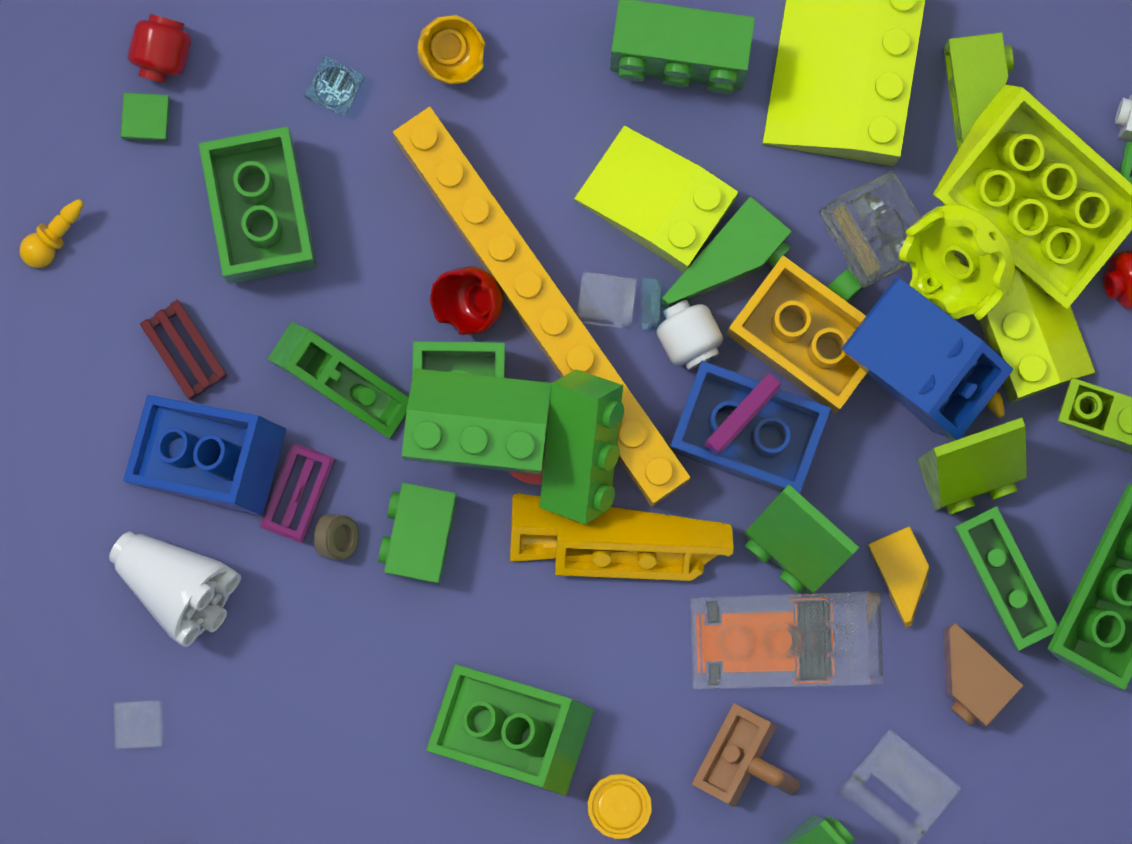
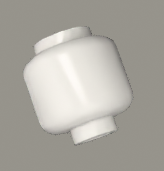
(689, 334)

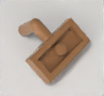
(738, 756)

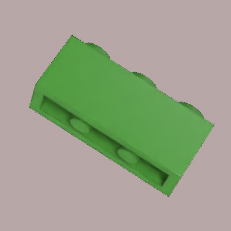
(581, 446)
(1006, 579)

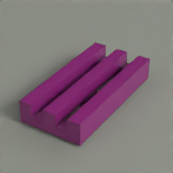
(743, 414)
(314, 499)

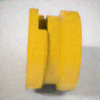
(619, 806)

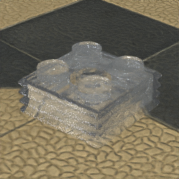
(871, 227)

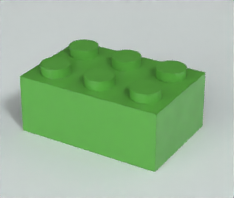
(681, 45)
(257, 205)

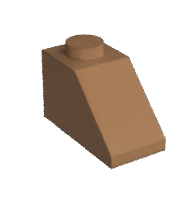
(975, 678)

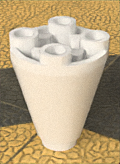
(175, 584)

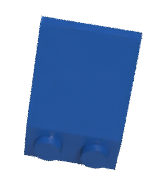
(205, 454)

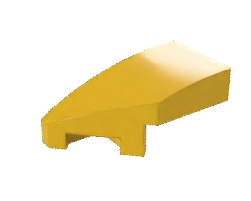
(902, 570)

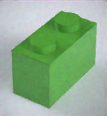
(418, 533)

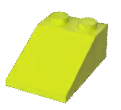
(657, 197)

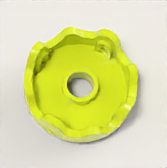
(940, 273)

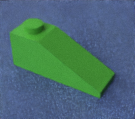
(736, 252)
(339, 379)

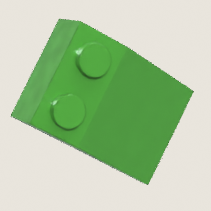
(798, 541)
(510, 729)

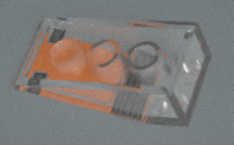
(787, 640)

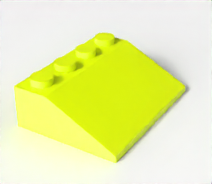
(844, 78)
(1042, 190)

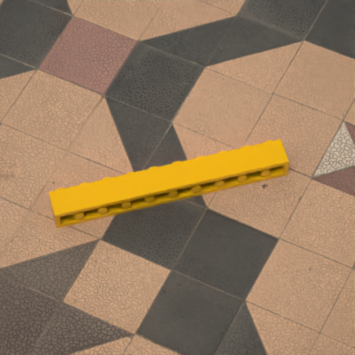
(533, 293)

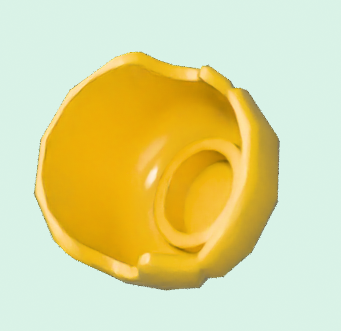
(451, 49)

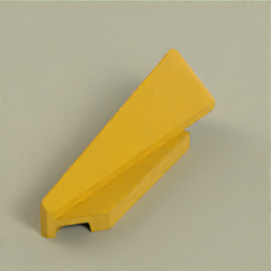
(617, 542)

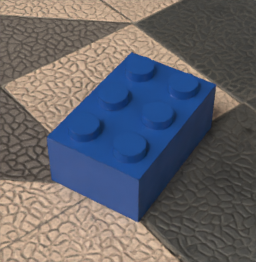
(773, 446)

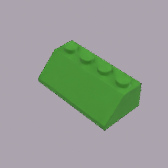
(1098, 621)

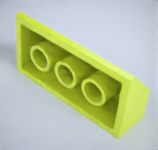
(1034, 339)

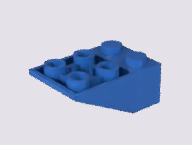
(927, 360)

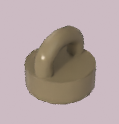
(335, 537)

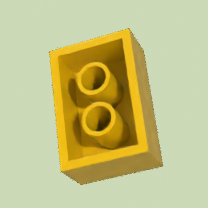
(800, 332)

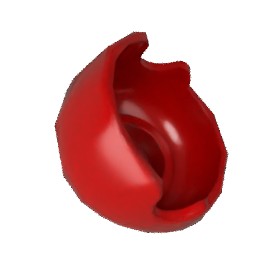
(467, 299)

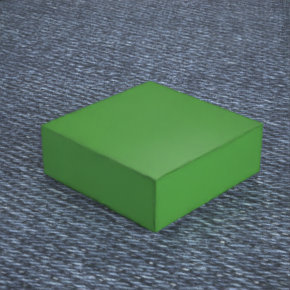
(145, 117)

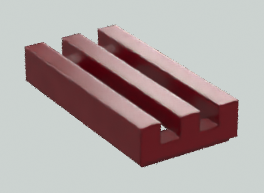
(163, 317)

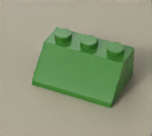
(476, 421)

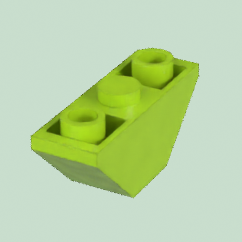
(1098, 414)

